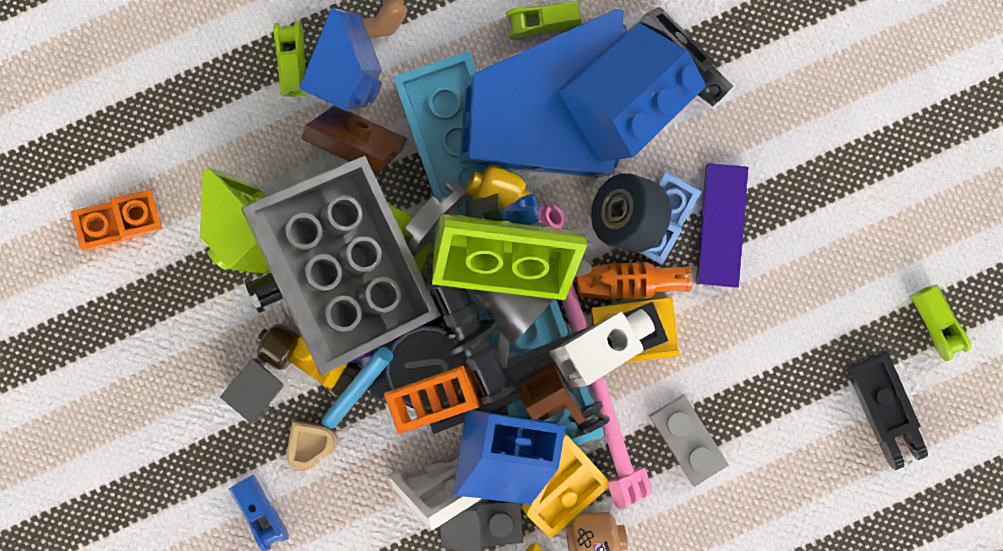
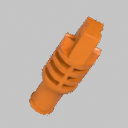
(632, 281)

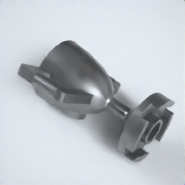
(510, 311)

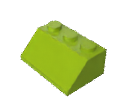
(224, 224)
(506, 257)

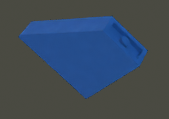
(516, 107)

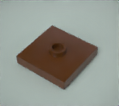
(353, 138)

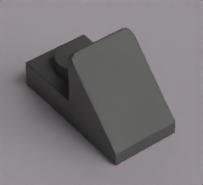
(483, 525)

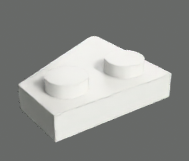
(432, 494)

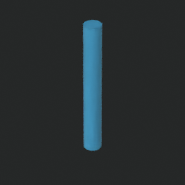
(357, 387)

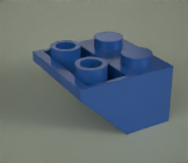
(507, 457)

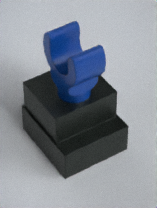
(490, 208)

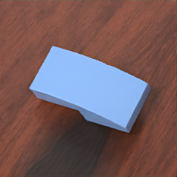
(682, 199)

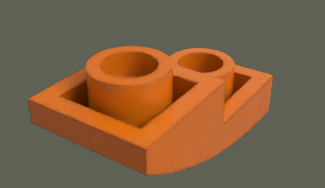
(116, 221)

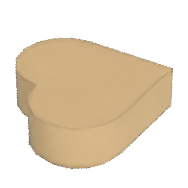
(308, 444)

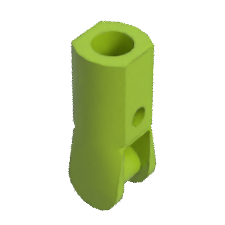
(551, 19)
(290, 63)
(938, 316)

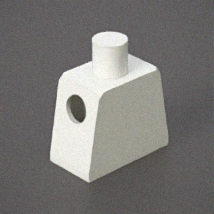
(589, 354)

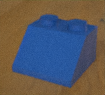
(343, 63)

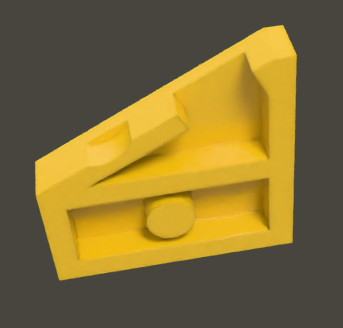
(568, 491)

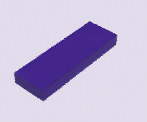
(722, 225)

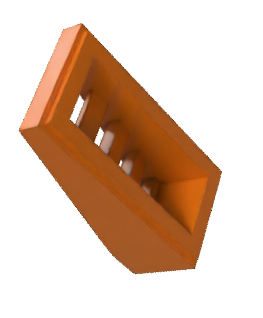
(399, 411)

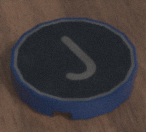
(419, 356)

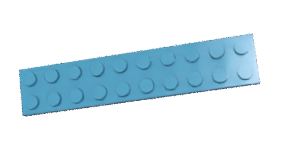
(434, 110)

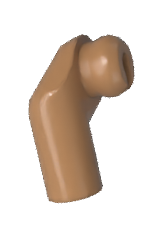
(387, 19)

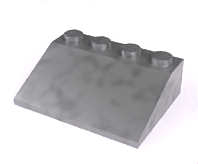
(341, 263)

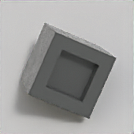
(252, 391)

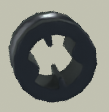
(593, 417)

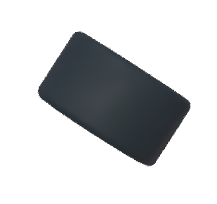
(631, 213)

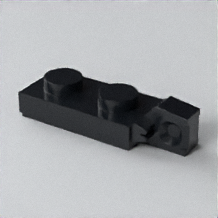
(716, 84)

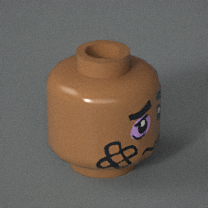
(596, 533)

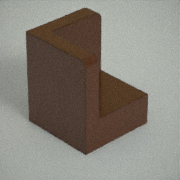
(548, 394)

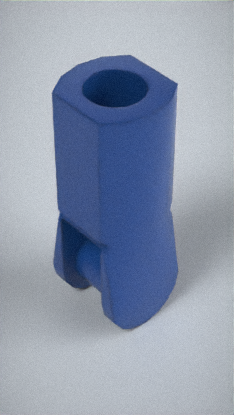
(255, 505)

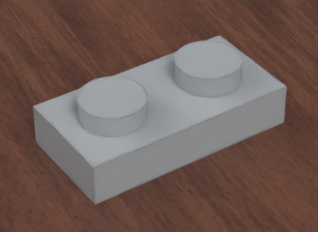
(688, 440)

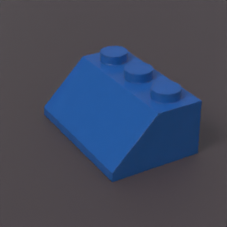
(631, 92)

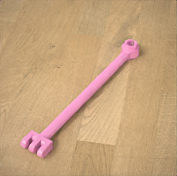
(631, 483)

